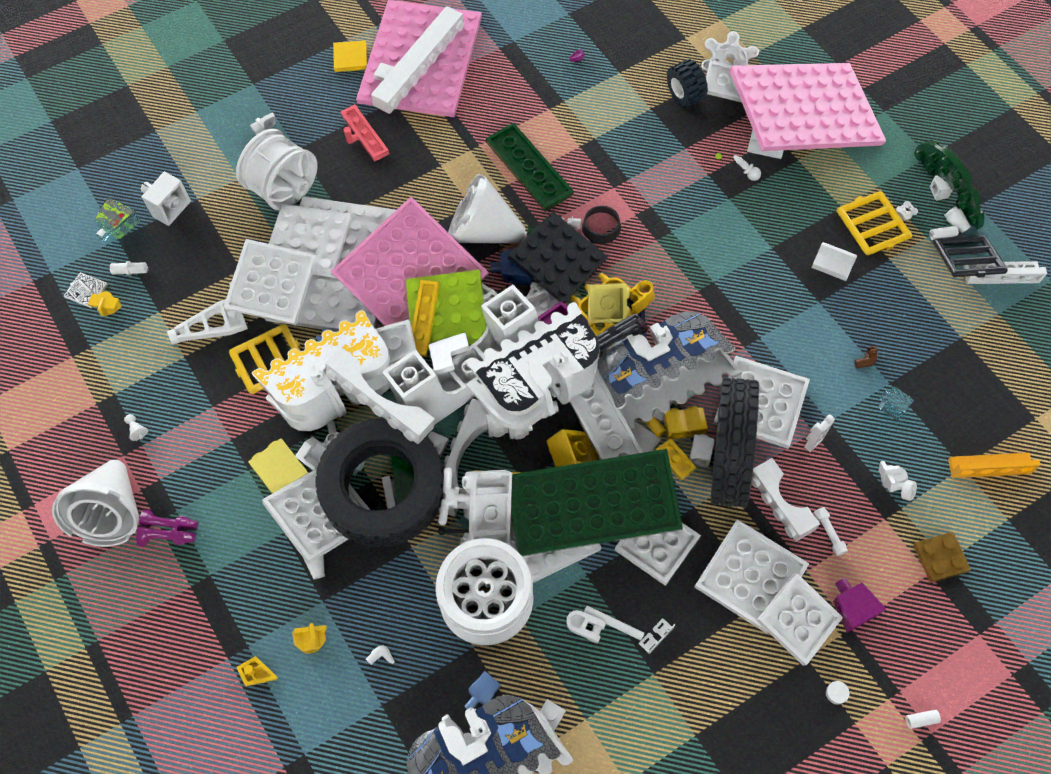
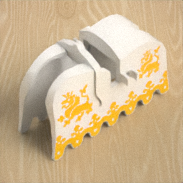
(300, 384)

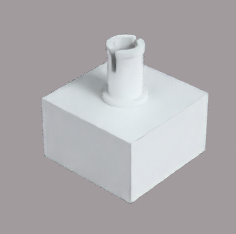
(165, 198)

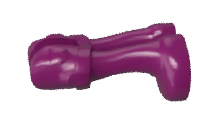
(176, 535)

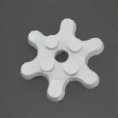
(730, 49)

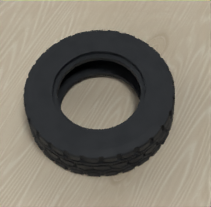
(735, 442)
(384, 526)

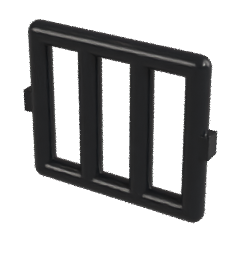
(986, 248)
(631, 325)

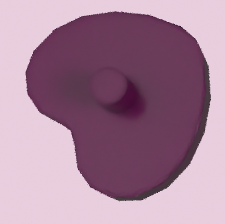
(577, 56)

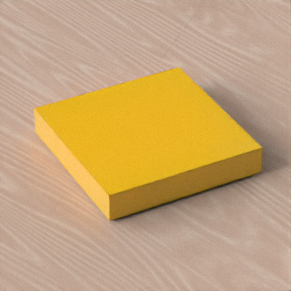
(350, 56)

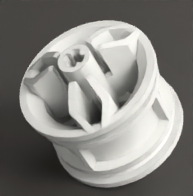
(276, 168)

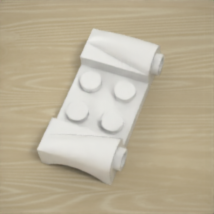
(488, 505)

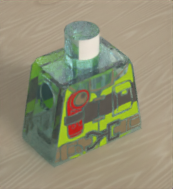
(115, 219)

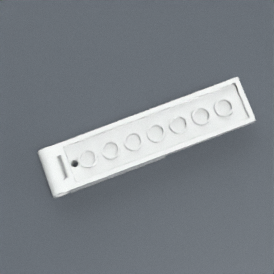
(604, 422)

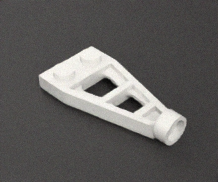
(233, 324)

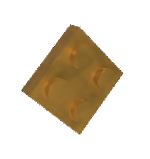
(941, 557)

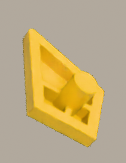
(255, 672)

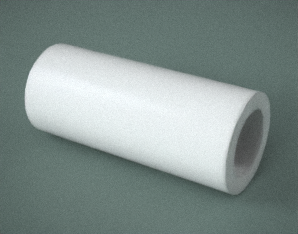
(945, 232)
(923, 719)

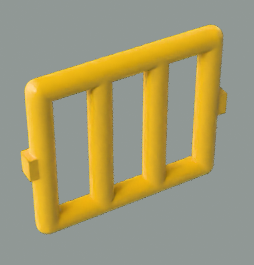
(888, 208)
(251, 346)

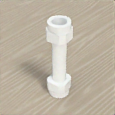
(838, 547)

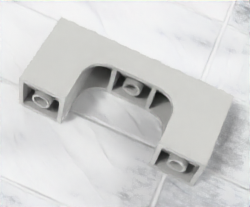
(442, 394)

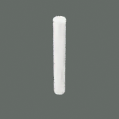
(615, 623)

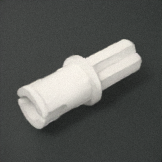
(128, 268)

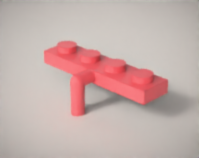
(363, 132)

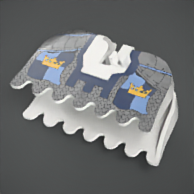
(684, 359)
(512, 742)

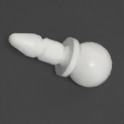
(753, 173)

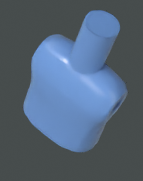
(482, 690)

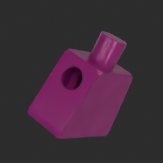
(856, 604)

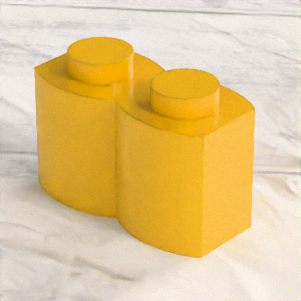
(685, 422)

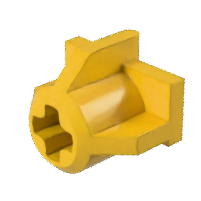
(105, 302)
(309, 638)

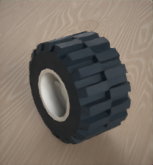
(687, 83)

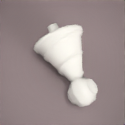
(136, 431)

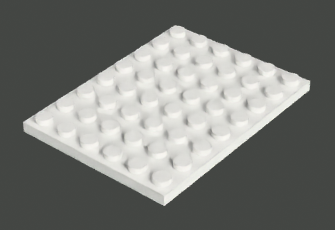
(326, 298)

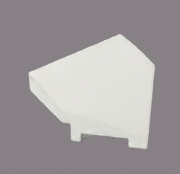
(540, 299)

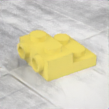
(607, 303)

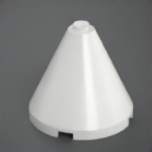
(485, 216)
(98, 507)

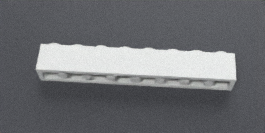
(417, 60)

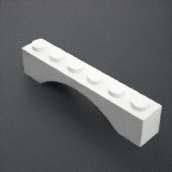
(410, 420)
(468, 429)

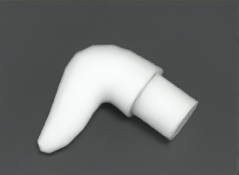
(378, 652)

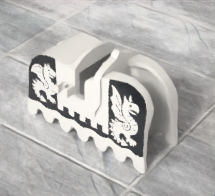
(519, 376)

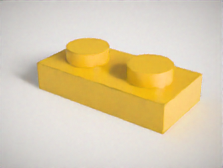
(679, 462)

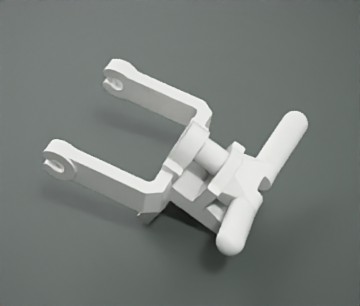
(453, 497)

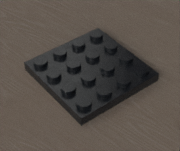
(557, 257)

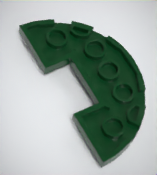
(946, 164)

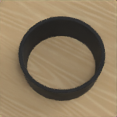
(601, 238)

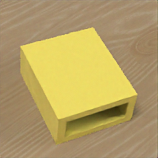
(277, 466)

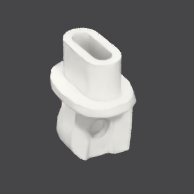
(263, 124)

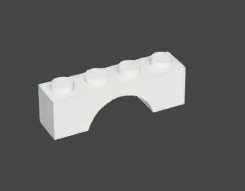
(797, 521)

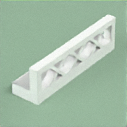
(1017, 273)

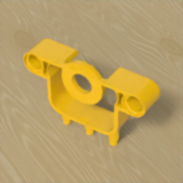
(636, 294)

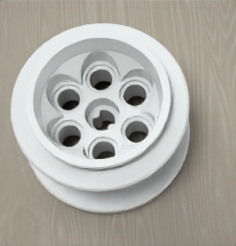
(456, 571)

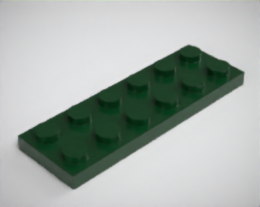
(529, 167)

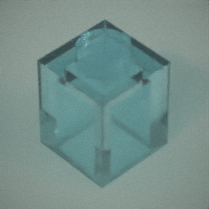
(895, 403)

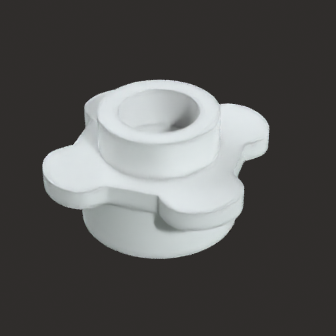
(903, 213)

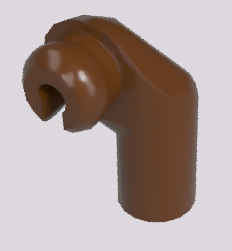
(869, 358)

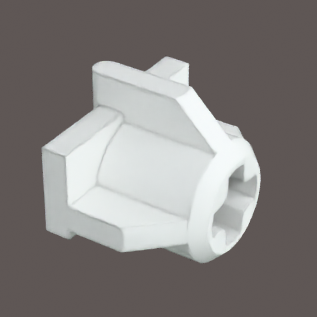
(892, 476)

